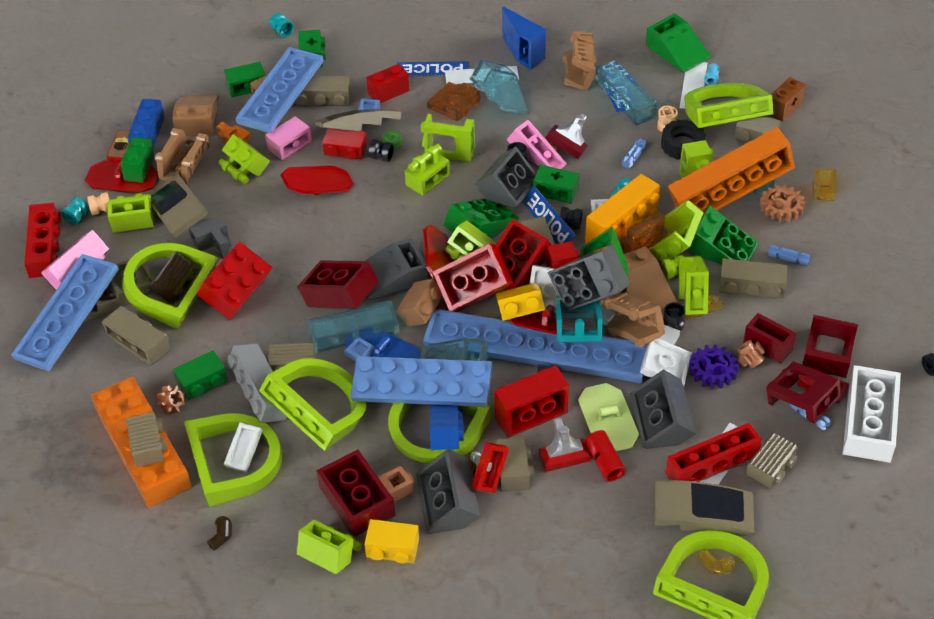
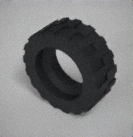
(676, 129)

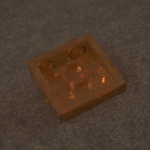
(455, 100)
(644, 234)

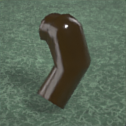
(224, 532)

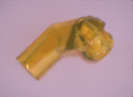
(714, 565)

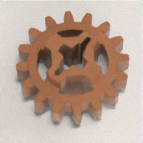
(782, 203)

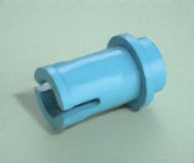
(711, 76)

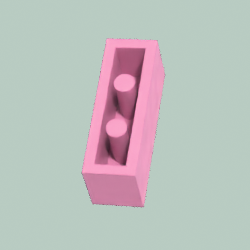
(88, 244)

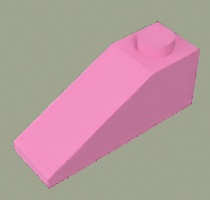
(538, 149)

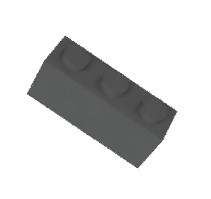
(507, 179)
(662, 411)
(447, 493)

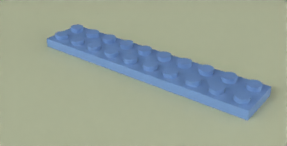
(508, 342)

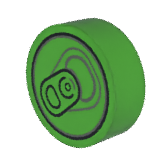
(393, 137)

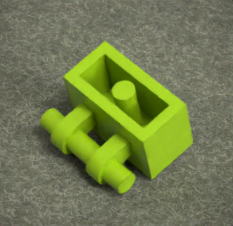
(246, 156)
(694, 156)
(427, 170)
(130, 213)
(466, 240)
(326, 546)

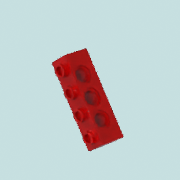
(41, 238)
(714, 455)

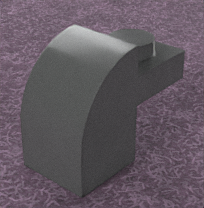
(211, 233)

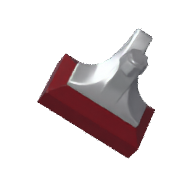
(569, 137)

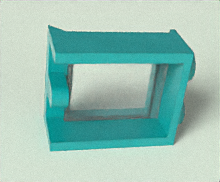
(579, 324)

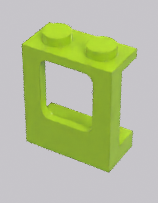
(463, 136)
(677, 222)
(693, 285)

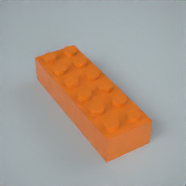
(736, 172)
(154, 481)

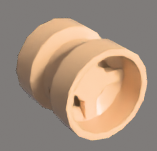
(666, 115)
(98, 203)

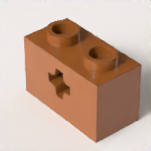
(787, 98)

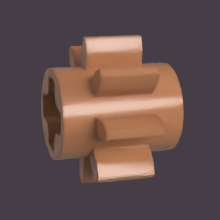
(750, 354)
(170, 399)

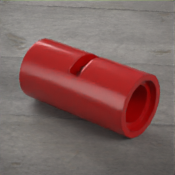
(605, 456)

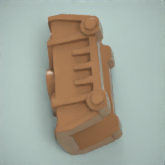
(580, 61)
(172, 155)
(638, 320)

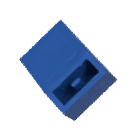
(523, 38)

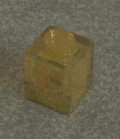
(824, 184)

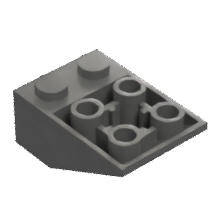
(397, 268)
(589, 278)

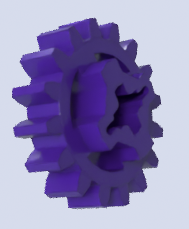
(713, 366)

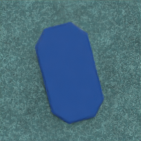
(393, 347)

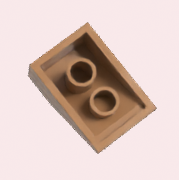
(196, 114)
(647, 279)

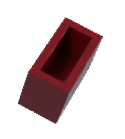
(773, 337)

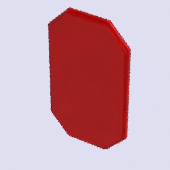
(109, 176)
(317, 179)
(435, 245)
(539, 321)

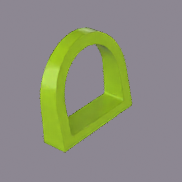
(754, 103)
(157, 310)
(300, 412)
(479, 423)
(240, 487)
(701, 600)

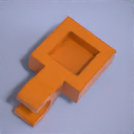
(227, 131)

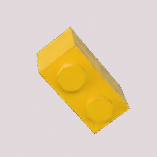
(520, 301)
(391, 541)

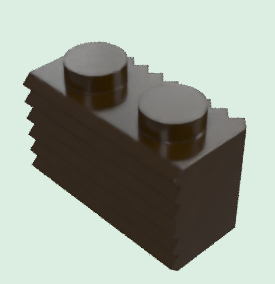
(172, 277)

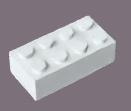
(872, 414)

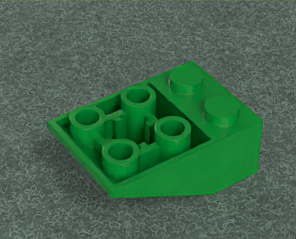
(676, 43)
(483, 214)
(721, 239)

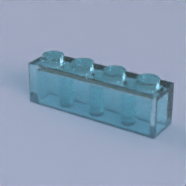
(626, 92)
(346, 326)

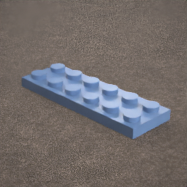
(279, 90)
(65, 312)
(421, 381)

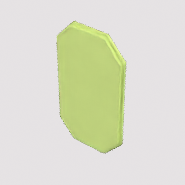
(608, 411)

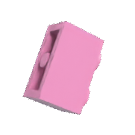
(288, 138)

